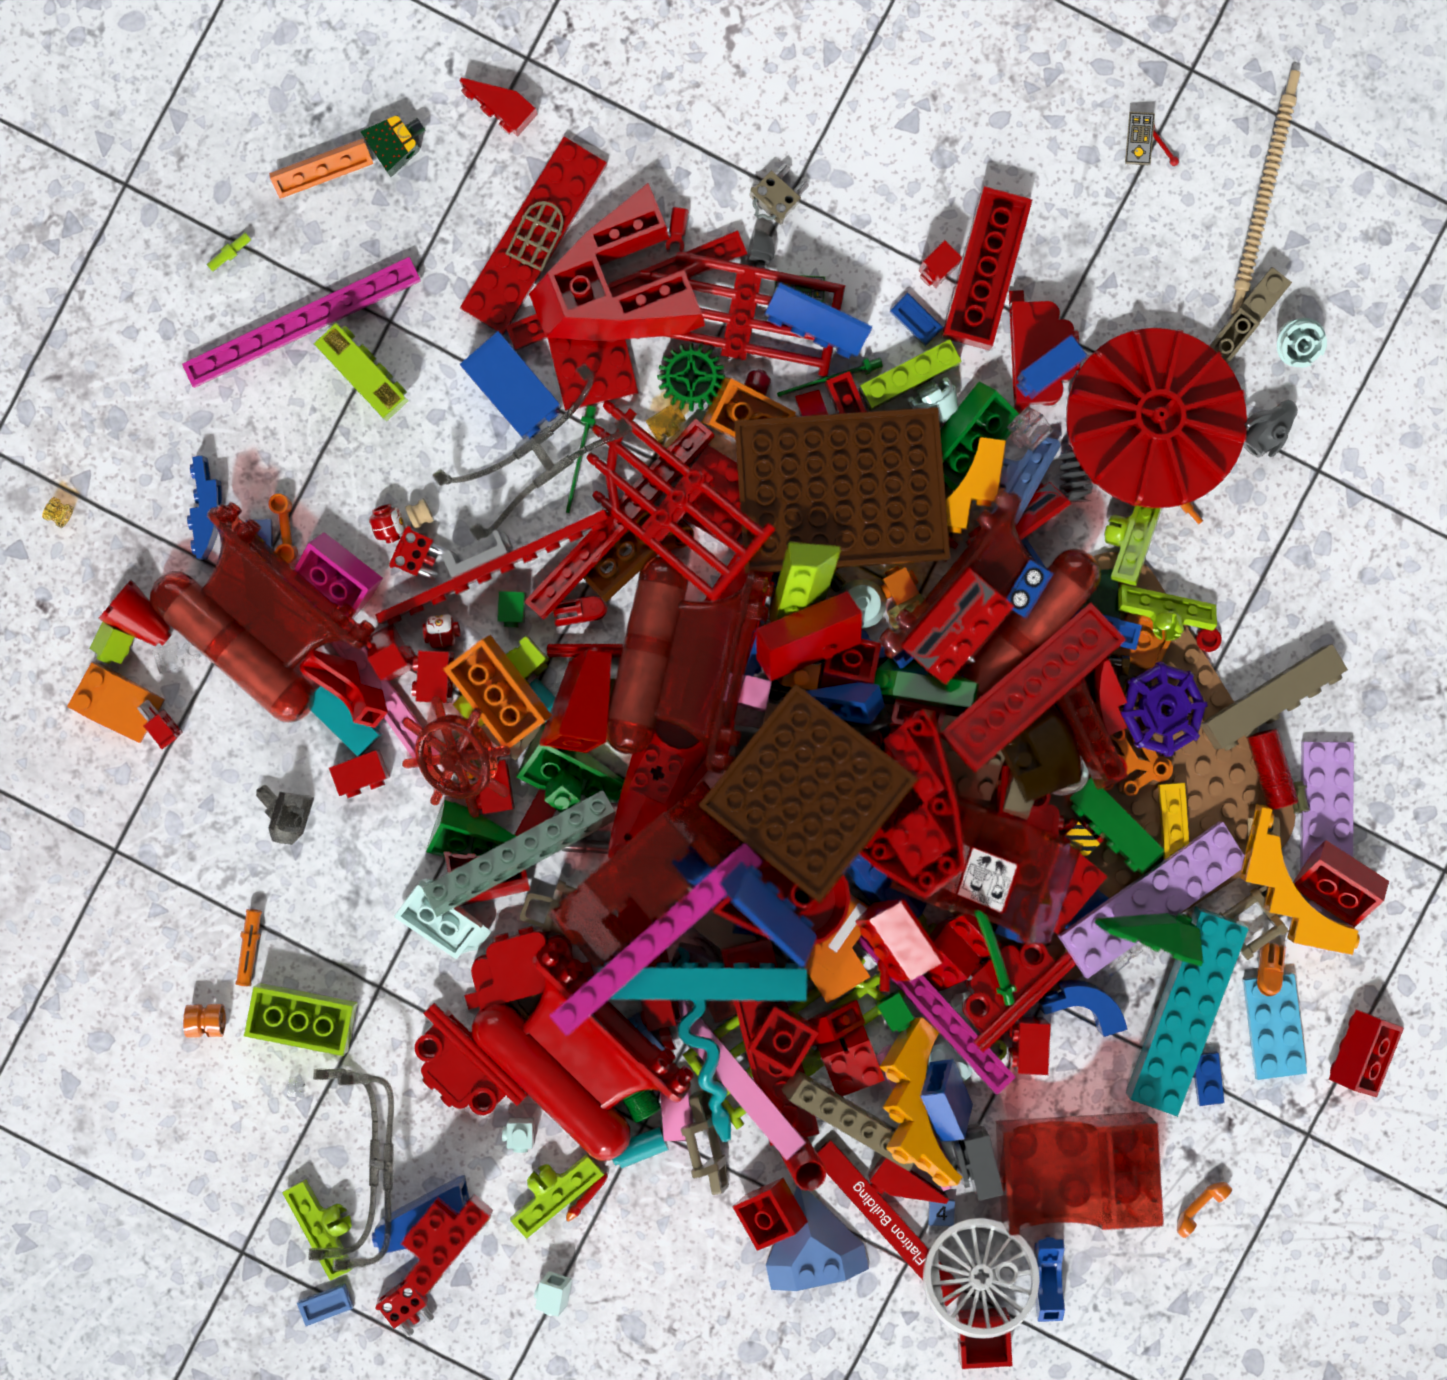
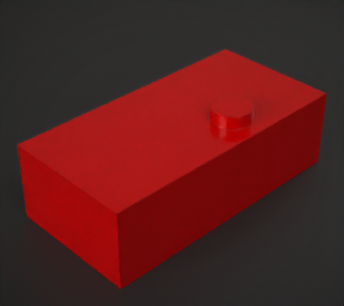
(809, 635)

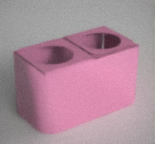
(754, 693)
(675, 1116)

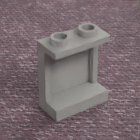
(458, 568)

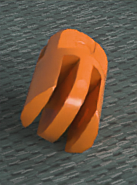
(1271, 969)

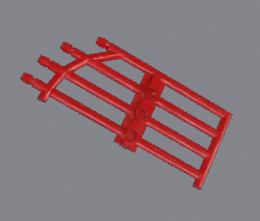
(742, 309)
(673, 507)

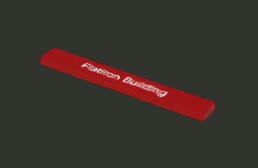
(880, 1213)

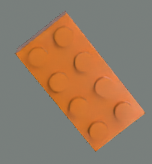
(499, 690)

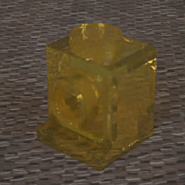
(665, 423)

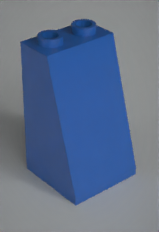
(511, 386)
(403, 1219)

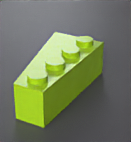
(527, 660)

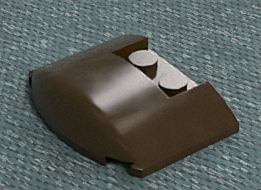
(1044, 756)

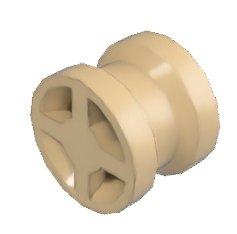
(419, 513)

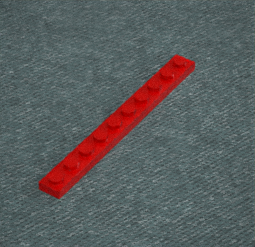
(727, 248)
(598, 543)
(503, 564)

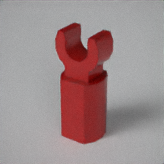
(677, 227)

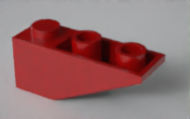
(505, 104)

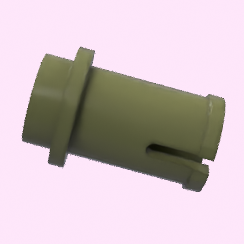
(1302, 804)

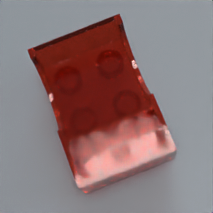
(1042, 880)
(1080, 1171)

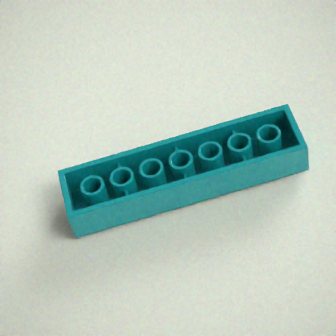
(716, 982)
(1186, 1015)

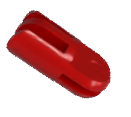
(580, 610)

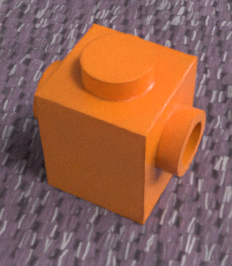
(899, 585)

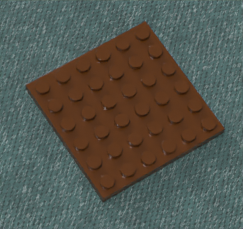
(808, 793)

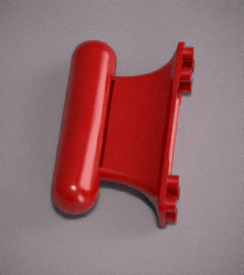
(583, 1073)

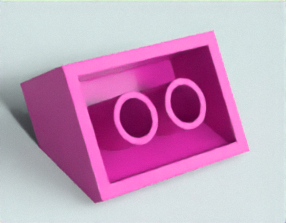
(338, 573)

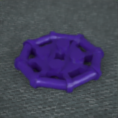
(1151, 704)

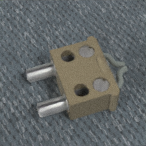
(773, 198)

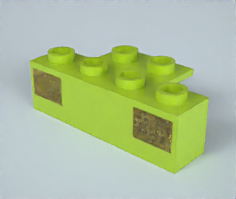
(359, 369)

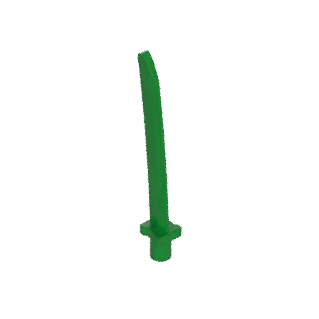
(867, 367)
(589, 421)
(1005, 987)

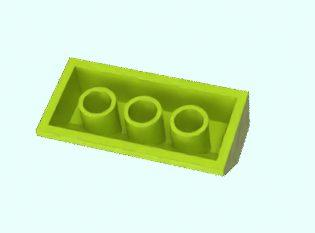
(803, 578)

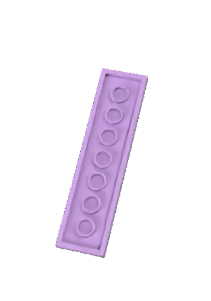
(1329, 778)
(1163, 889)

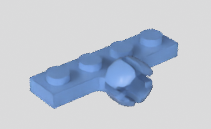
(1026, 474)

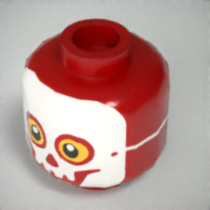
(387, 523)
(441, 631)

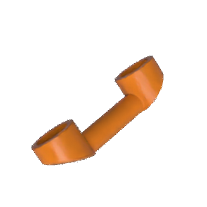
(282, 506)
(1218, 1191)

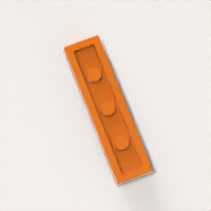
(321, 168)

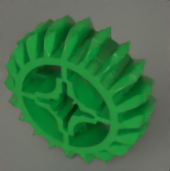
(679, 377)

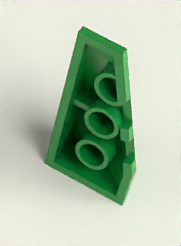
(920, 686)
(544, 762)
(463, 834)
(1159, 931)

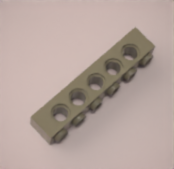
(841, 1114)

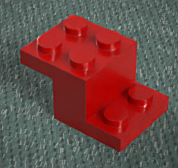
(962, 947)

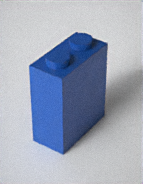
(1050, 367)
(947, 1100)

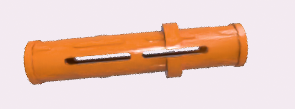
(252, 918)

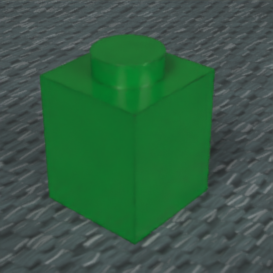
(511, 608)
(563, 791)
(895, 1011)

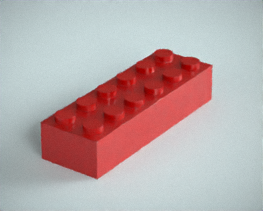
(986, 268)

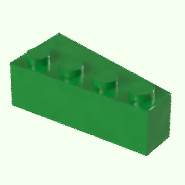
(1117, 827)

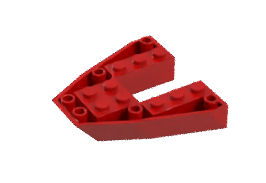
(577, 301)
(928, 843)

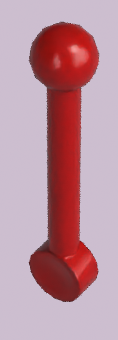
(1174, 161)

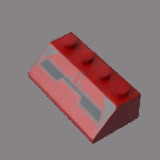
(1042, 507)
(957, 625)

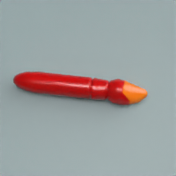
(575, 1210)

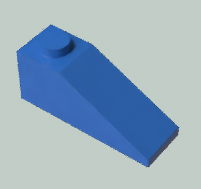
(851, 701)

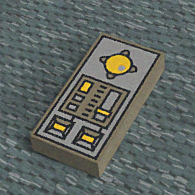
(1139, 138)

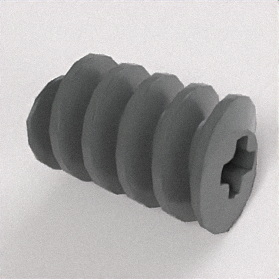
(1074, 478)

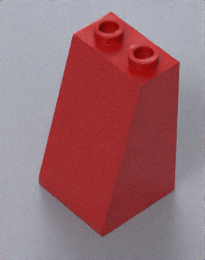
(581, 704)

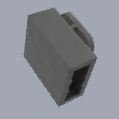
(977, 1161)

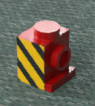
(1083, 834)

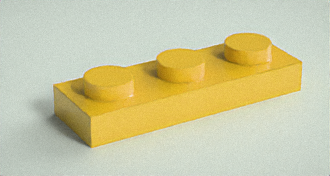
(1173, 817)

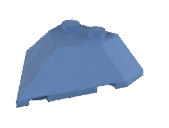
(818, 1254)

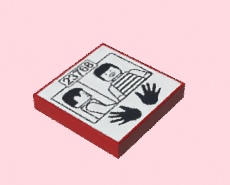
(988, 879)

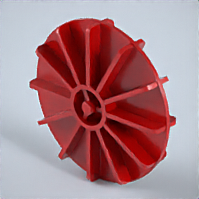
(1156, 418)

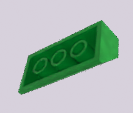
(980, 415)

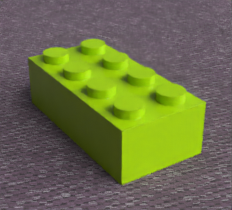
(300, 1019)

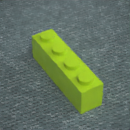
(909, 375)

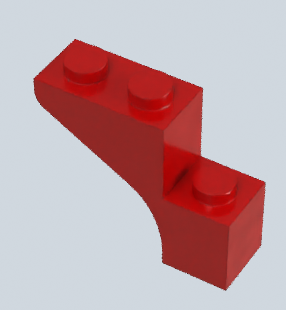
(343, 680)

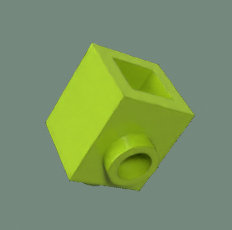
(111, 644)

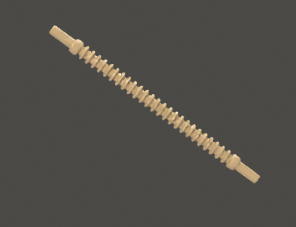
(1287, 101)

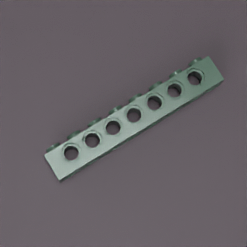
(519, 853)

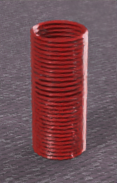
(1270, 764)
(806, 1167)

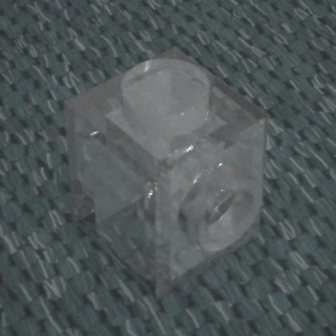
(1029, 429)

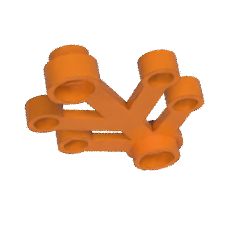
(1134, 763)

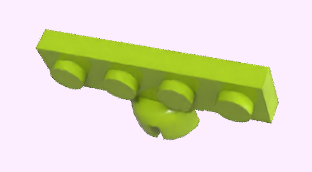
(1133, 538)
(1167, 611)
(554, 1193)
(318, 1223)

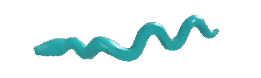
(719, 1115)

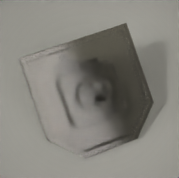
(287, 814)

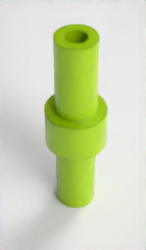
(229, 252)

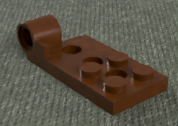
(626, 567)

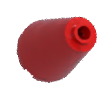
(135, 616)

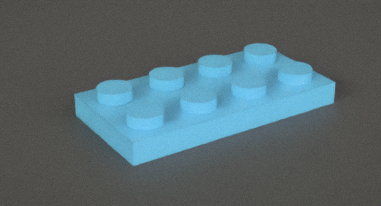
(1275, 1030)

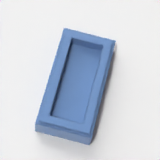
(325, 1304)

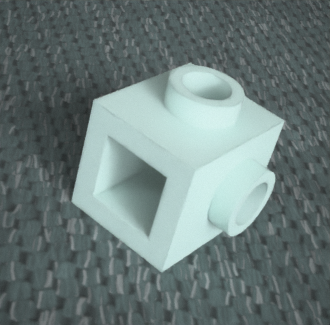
(519, 1134)
(552, 1294)

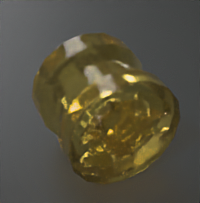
(57, 512)

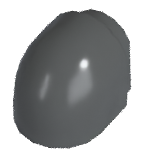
(760, 248)

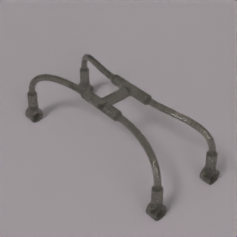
(534, 444)
(345, 1078)

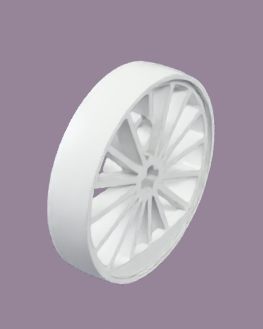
(933, 1285)

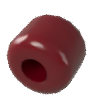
(758, 381)

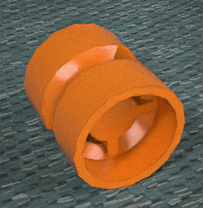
(203, 1020)

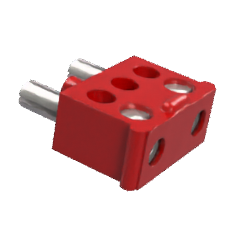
(404, 553)
(159, 725)
(402, 1296)

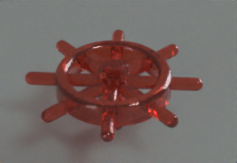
(456, 756)

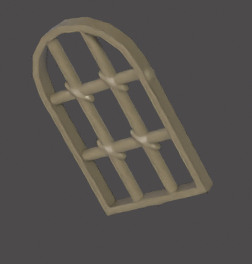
(526, 239)

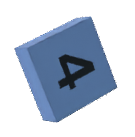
(941, 1214)

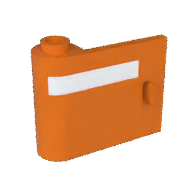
(834, 950)

